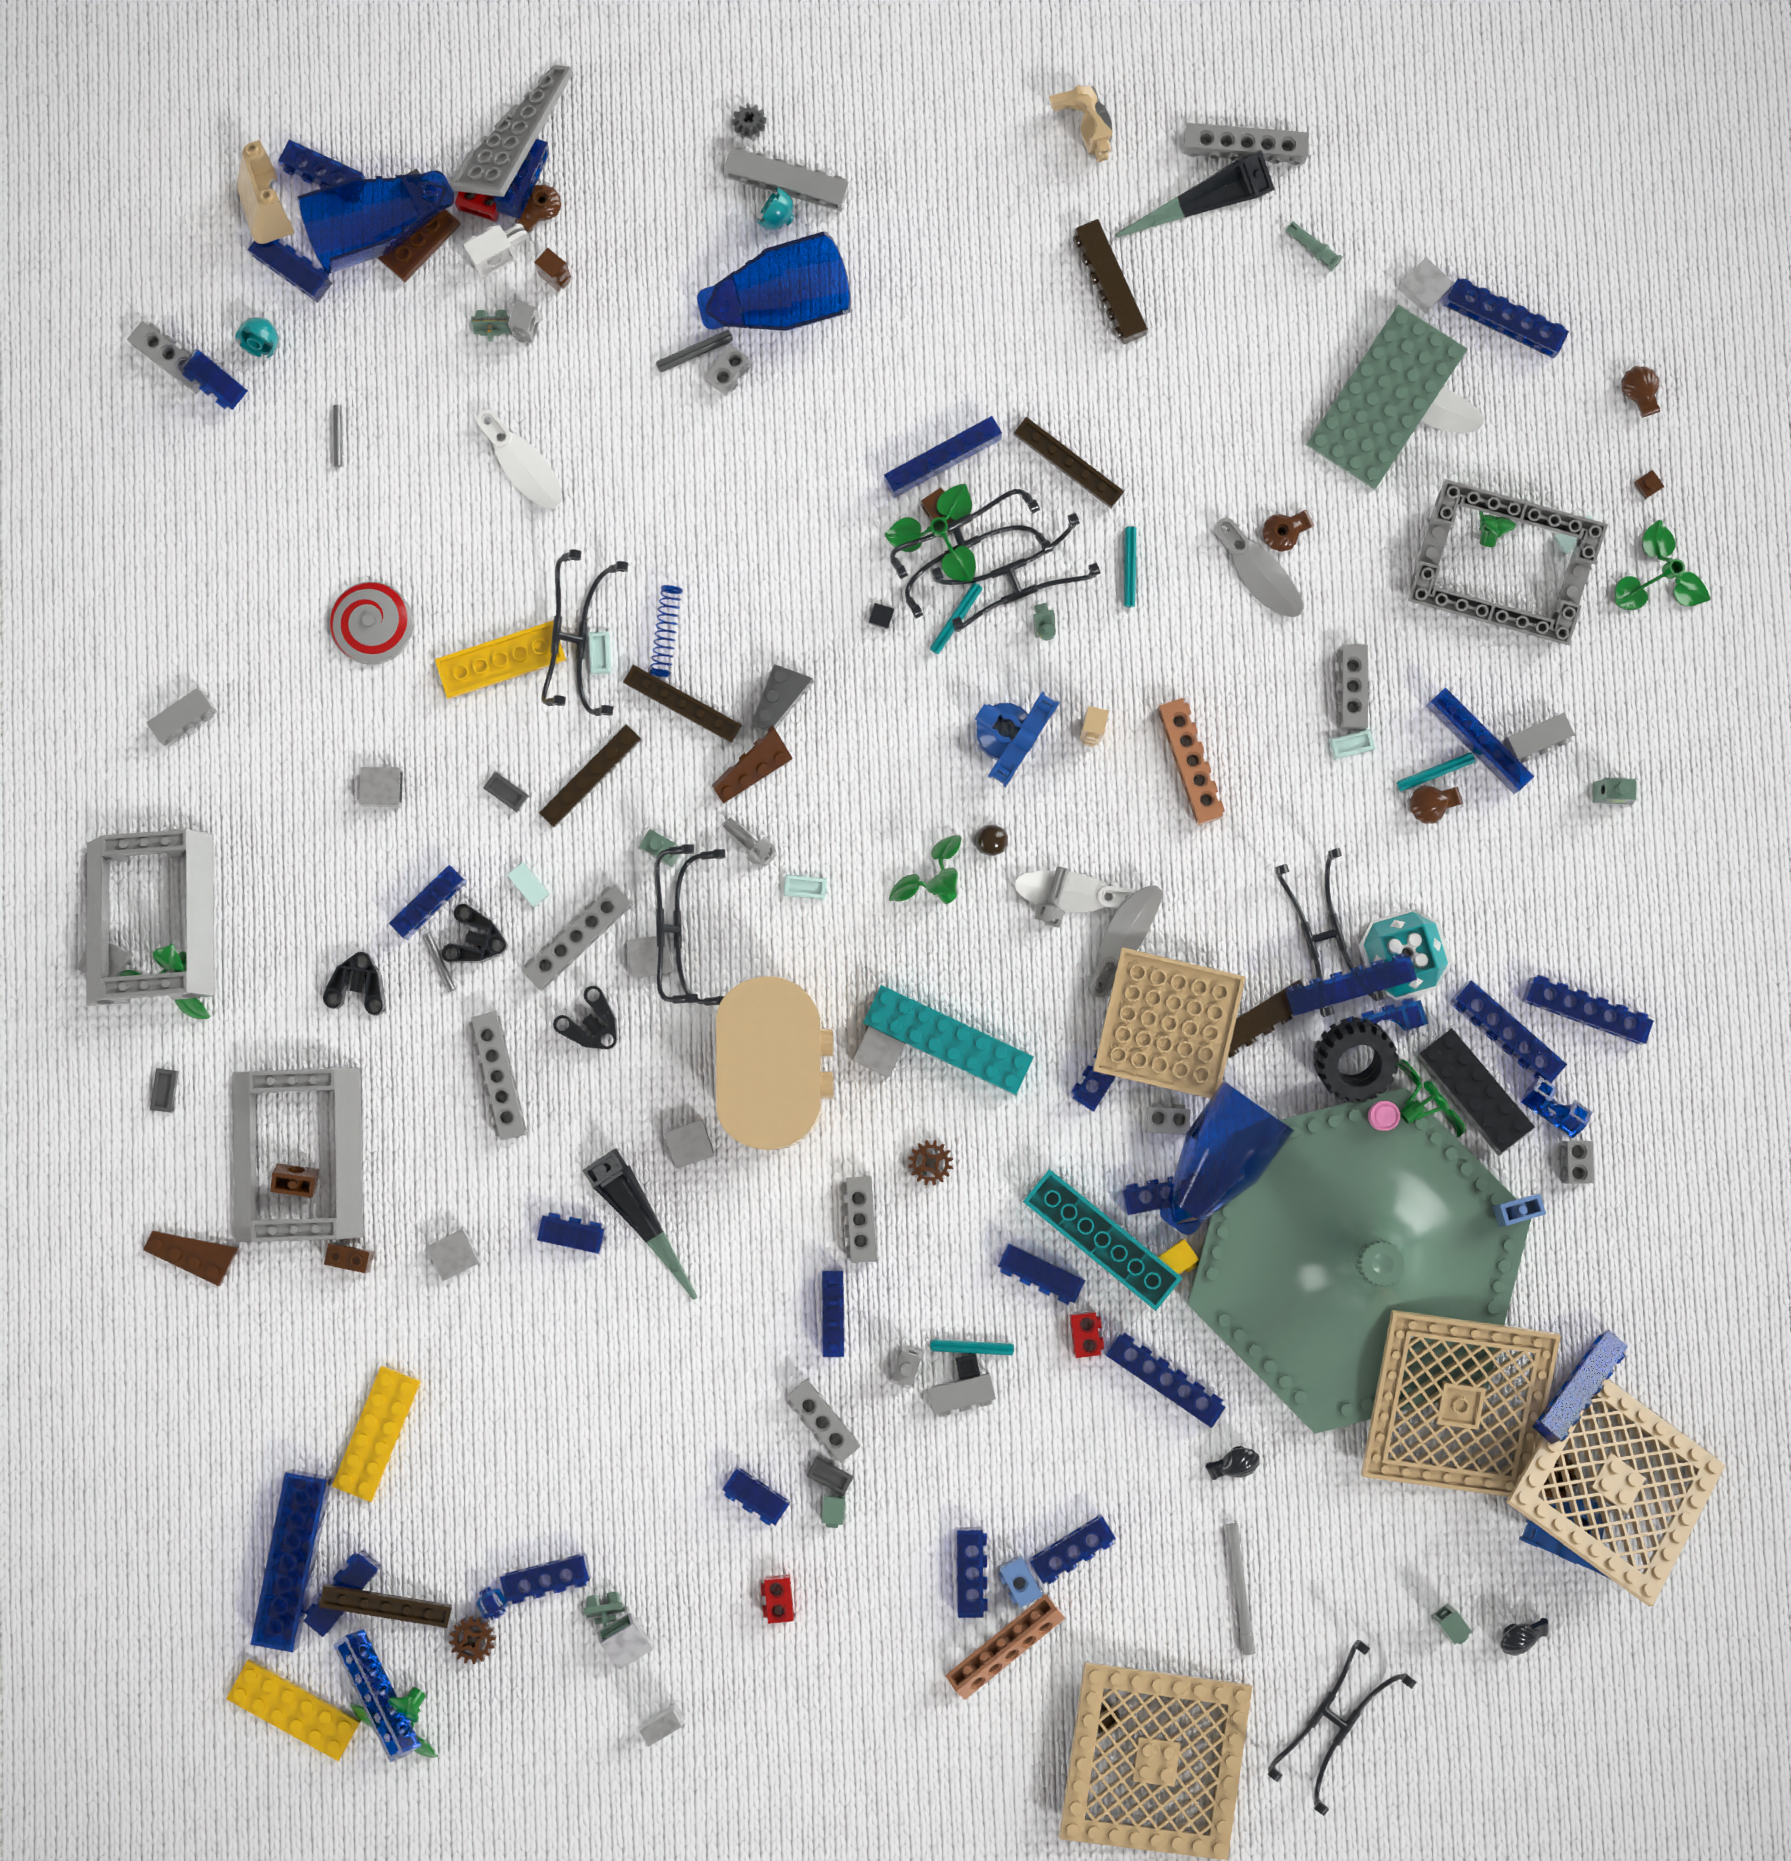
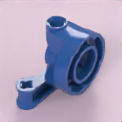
(1008, 752)
(1540, 1538)

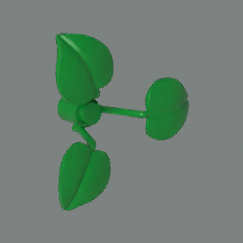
(954, 504)
(1493, 528)
(1661, 543)
(942, 884)
(173, 962)
(1414, 1109)
(409, 1708)

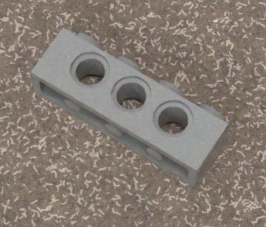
(143, 337)
(1359, 656)
(867, 1252)
(807, 1391)

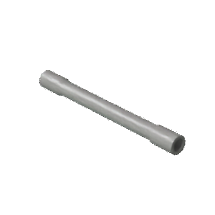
(1234, 1541)

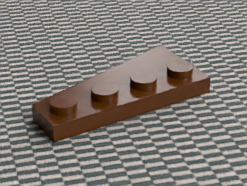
(420, 246)
(759, 762)
(193, 1255)

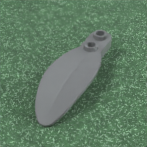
(1260, 571)
(1125, 930)

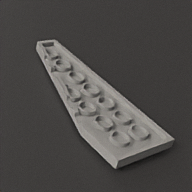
(501, 154)

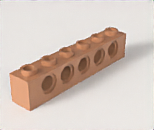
(1201, 813)
(1005, 1647)

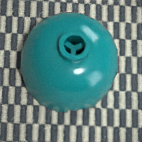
(777, 211)
(258, 337)

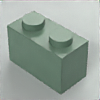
(1451, 1624)

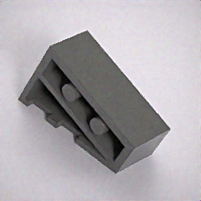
(780, 696)

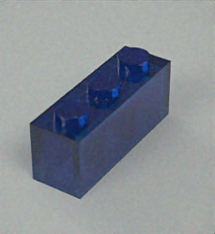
(212, 380)
(572, 1233)
(755, 1496)

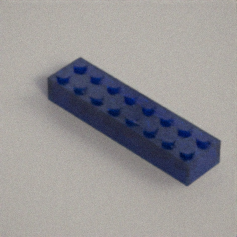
(291, 1560)

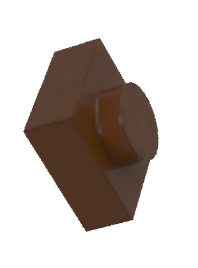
(1649, 484)

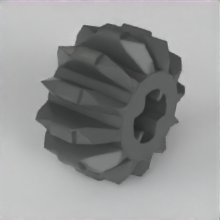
(749, 114)

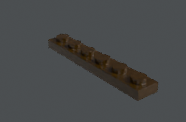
(1068, 462)
(682, 704)
(590, 776)
(385, 1605)

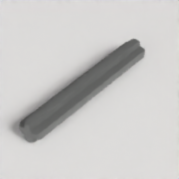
(694, 351)

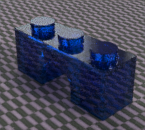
(1568, 1118)

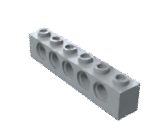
(1255, 137)
(542, 979)
(478, 1026)

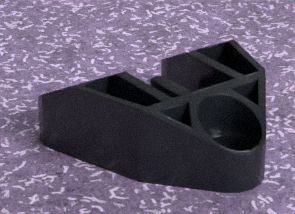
(471, 955)
(340, 980)
(604, 1011)

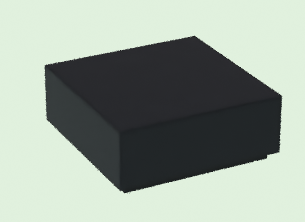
(881, 616)
(967, 1366)

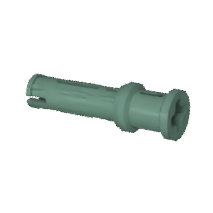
(1320, 250)

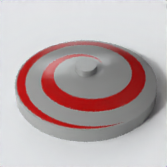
(371, 623)

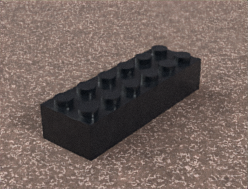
(1475, 1092)

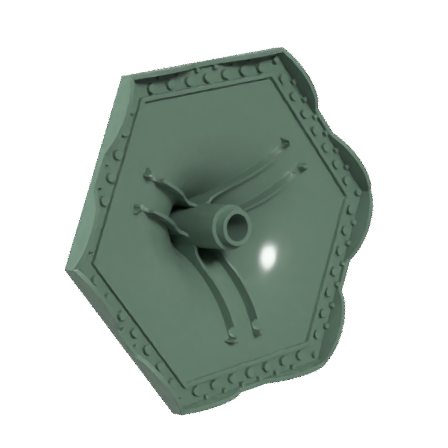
(1338, 1238)

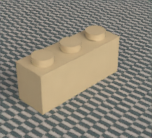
(1093, 726)

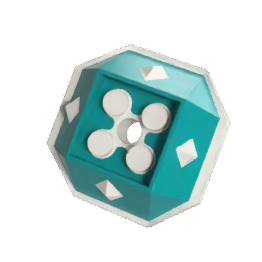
(1417, 934)

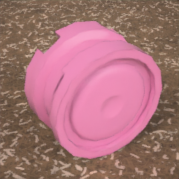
(1383, 1115)

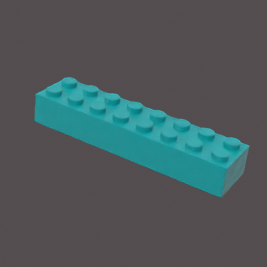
(948, 1040)
(1102, 1240)

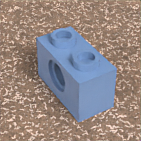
(1519, 1210)
(1018, 1568)

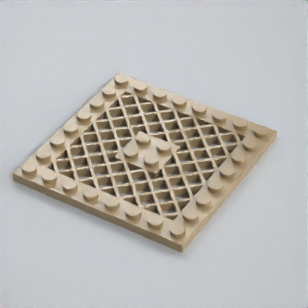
(1458, 1402)
(1619, 1486)
(1155, 1761)

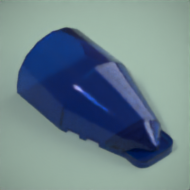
(370, 216)
(781, 288)
(1221, 1157)

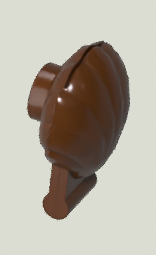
(542, 206)
(1641, 386)
(1289, 526)
(1430, 803)

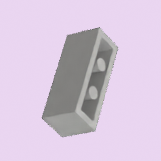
(182, 717)
(1540, 738)
(962, 1394)

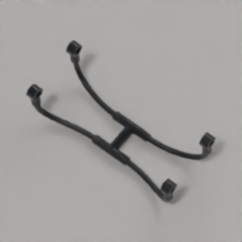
(955, 527)
(1009, 571)
(580, 639)
(676, 928)
(1336, 929)
(1345, 1726)

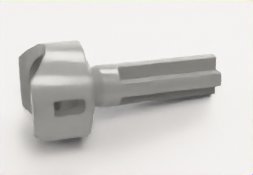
(758, 849)
(1050, 911)

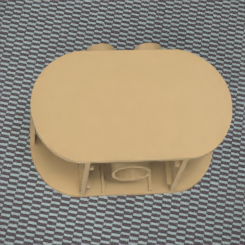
(770, 1063)

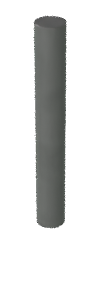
(337, 435)
(439, 962)

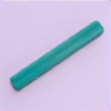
(1130, 567)
(961, 611)
(1435, 771)
(972, 1347)

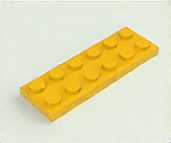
(497, 660)
(376, 1433)
(293, 1710)

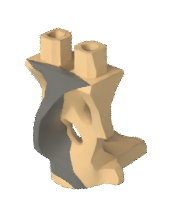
(1096, 122)

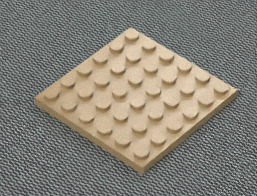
(1169, 1023)

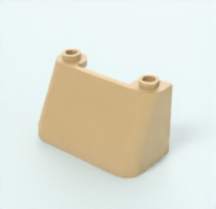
(260, 203)

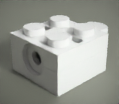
(494, 248)

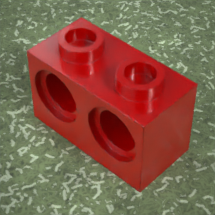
(477, 206)
(1080, 1335)
(783, 1598)

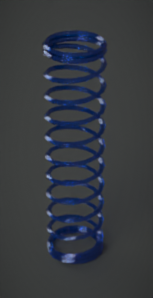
(672, 590)

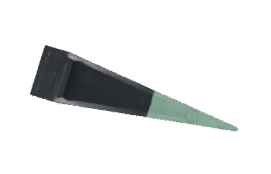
(1234, 184)
(623, 1192)

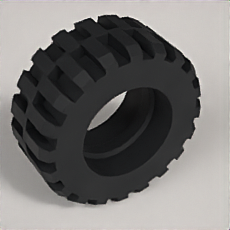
(1370, 1080)

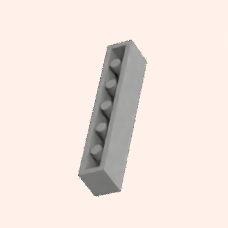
(794, 180)

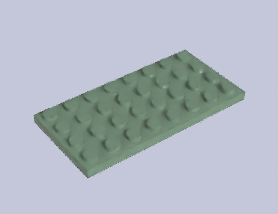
(1386, 397)

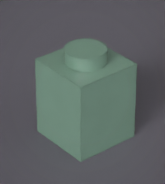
(833, 1510)

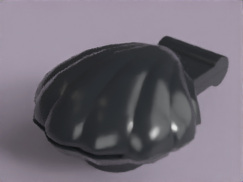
(1236, 1463)
(1522, 1637)

